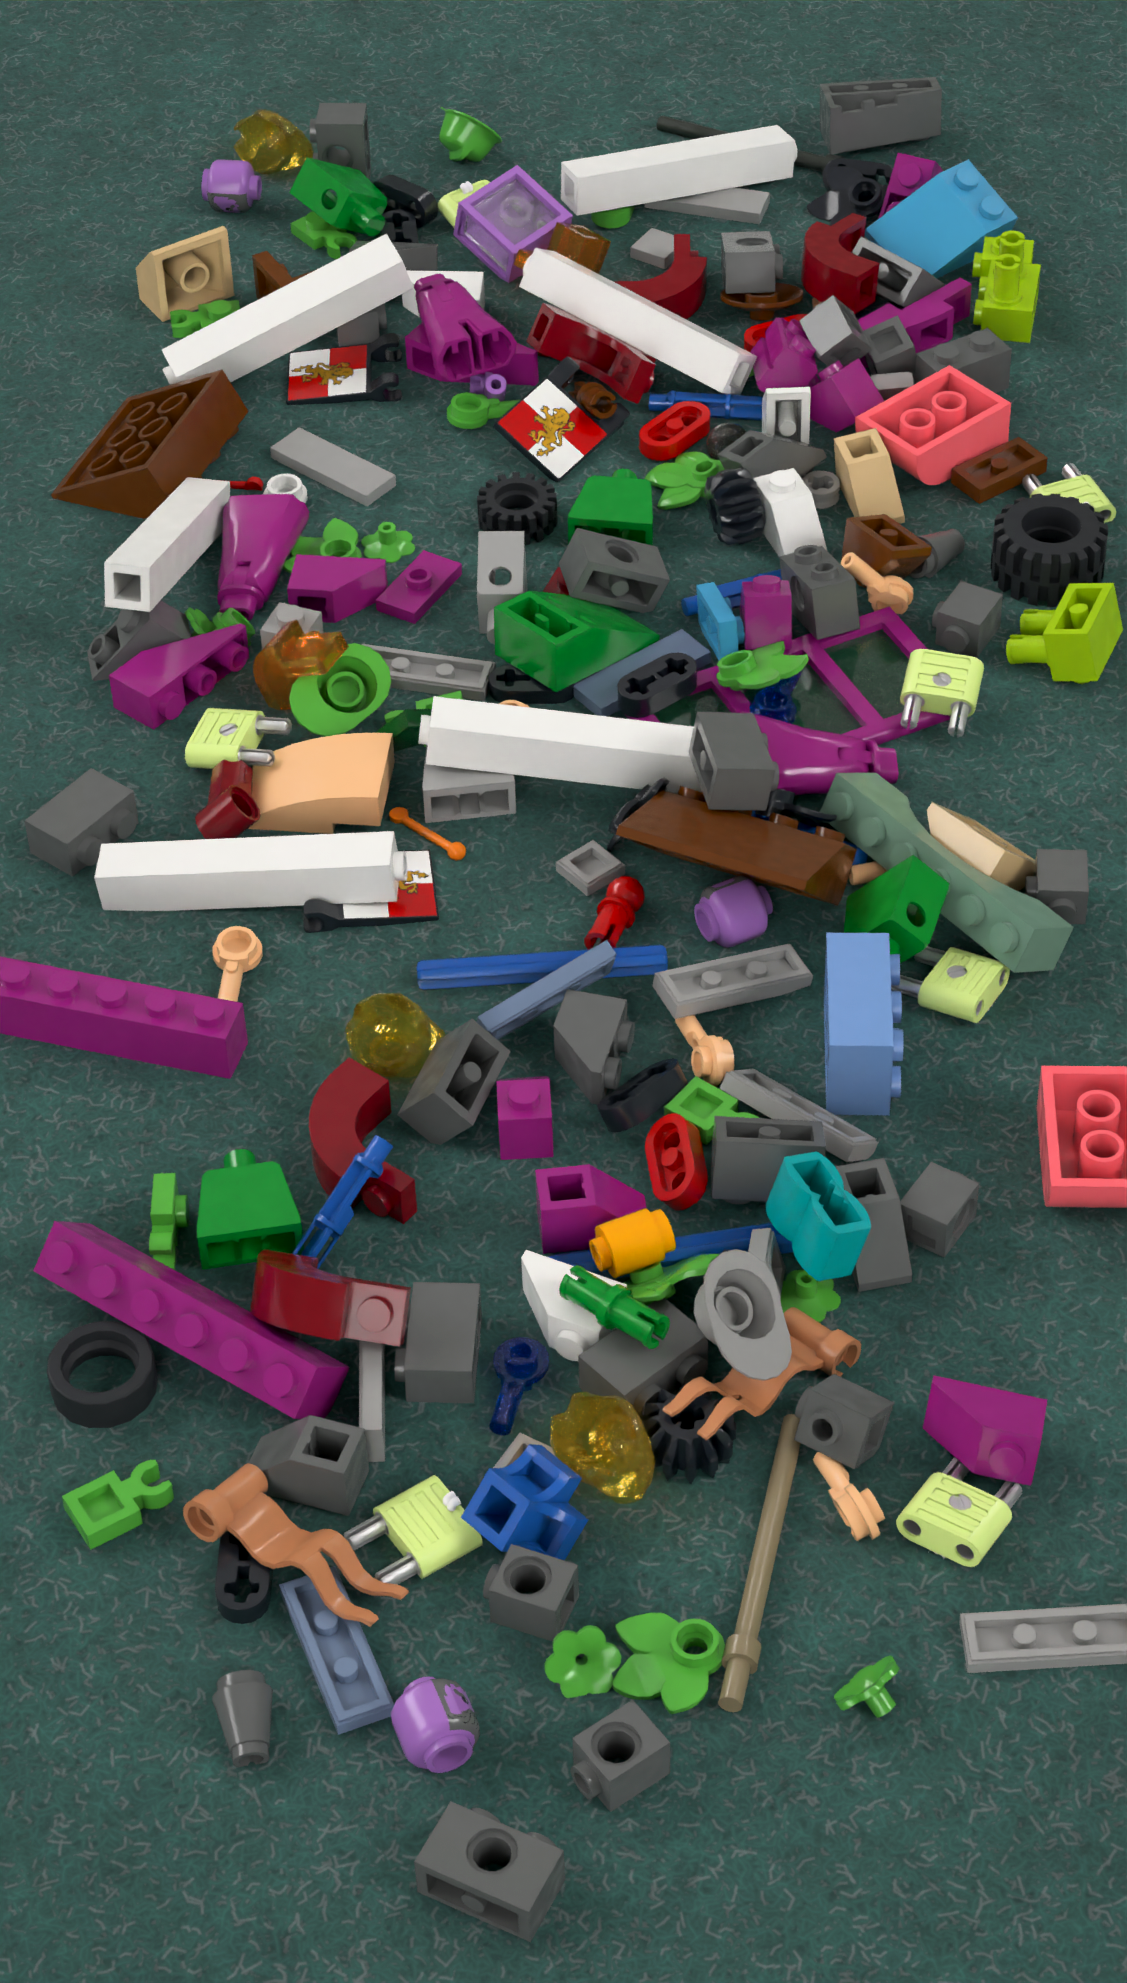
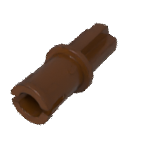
(594, 399)

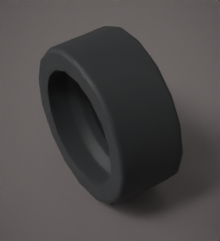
(108, 1407)

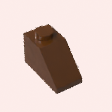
(884, 545)

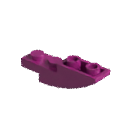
(928, 319)

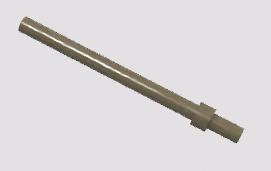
(742, 1648)

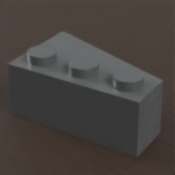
(879, 112)

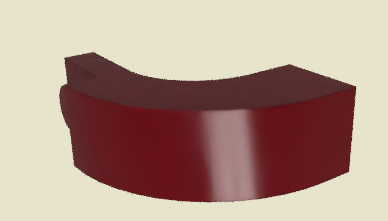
(833, 269)
(681, 286)
(595, 351)
(339, 1120)
(326, 1305)

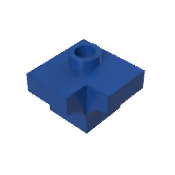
(528, 1505)

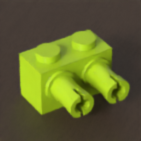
(1009, 292)
(1073, 637)

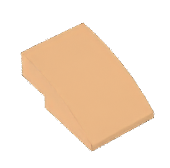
(325, 783)

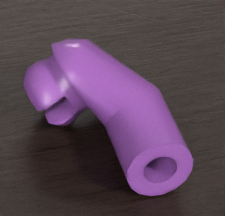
(489, 385)

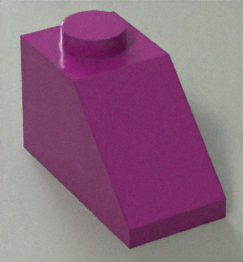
(766, 612)
(525, 1118)
(987, 1428)

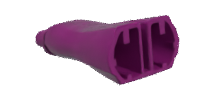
(459, 331)
(255, 545)
(813, 757)

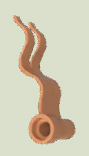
(812, 1349)
(277, 1542)

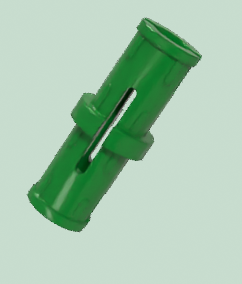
(614, 1307)

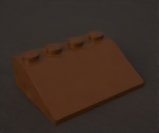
(155, 446)
(743, 845)

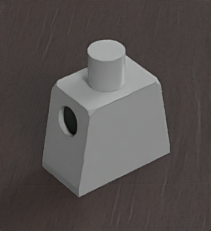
(498, 551)
(466, 793)

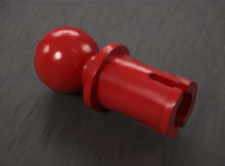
(616, 911)

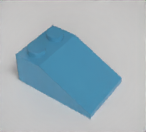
(944, 221)

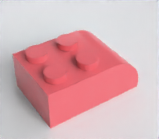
(939, 424)
(1083, 1135)

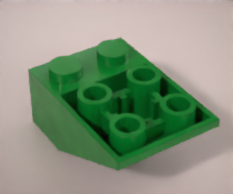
(564, 637)

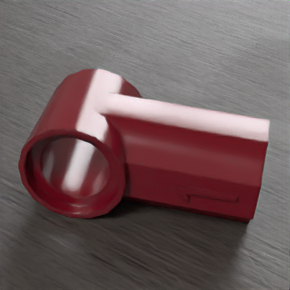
(230, 802)

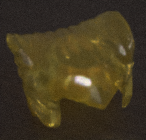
(271, 142)
(391, 1035)
(605, 1445)

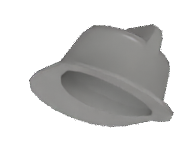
(744, 1315)

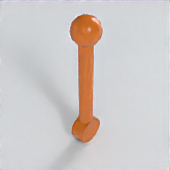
(455, 850)

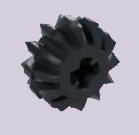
(734, 506)
(676, 1438)

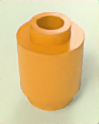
(632, 1242)

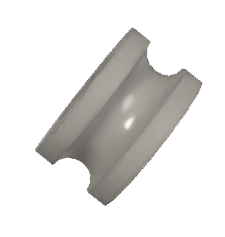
(823, 487)

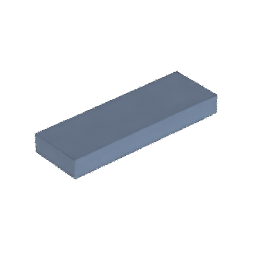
(600, 690)
(548, 991)
(337, 1657)

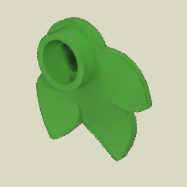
(684, 479)
(338, 540)
(758, 667)
(658, 1282)
(661, 1664)

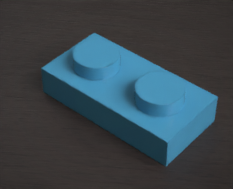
(717, 620)

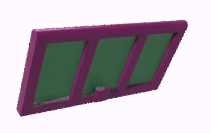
(844, 689)

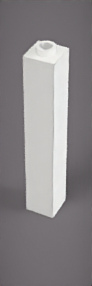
(677, 169)
(292, 315)
(637, 321)
(165, 545)
(557, 745)
(250, 872)

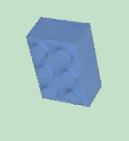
(860, 1024)

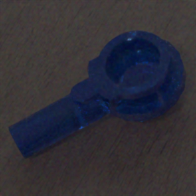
(777, 700)
(519, 1366)

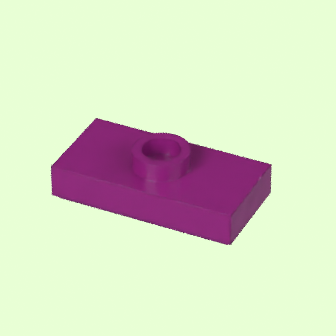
(419, 587)

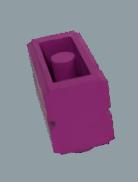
(784, 356)

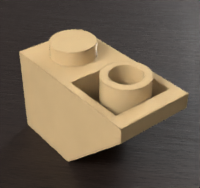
(867, 475)

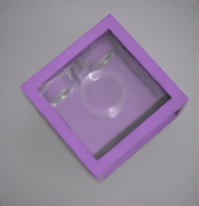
(508, 217)

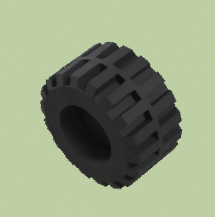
(1046, 545)

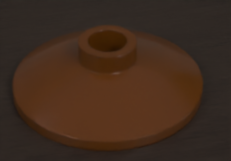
(764, 304)

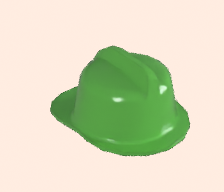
(466, 136)
(343, 695)

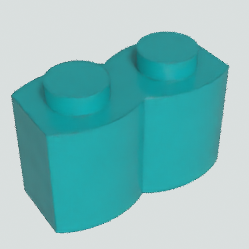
(818, 1216)

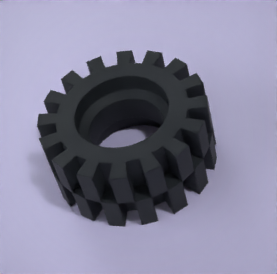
(516, 492)

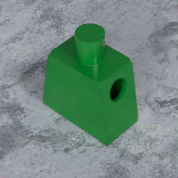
(357, 202)
(614, 507)
(900, 903)
(245, 1212)

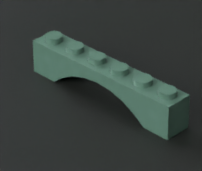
(1000, 919)

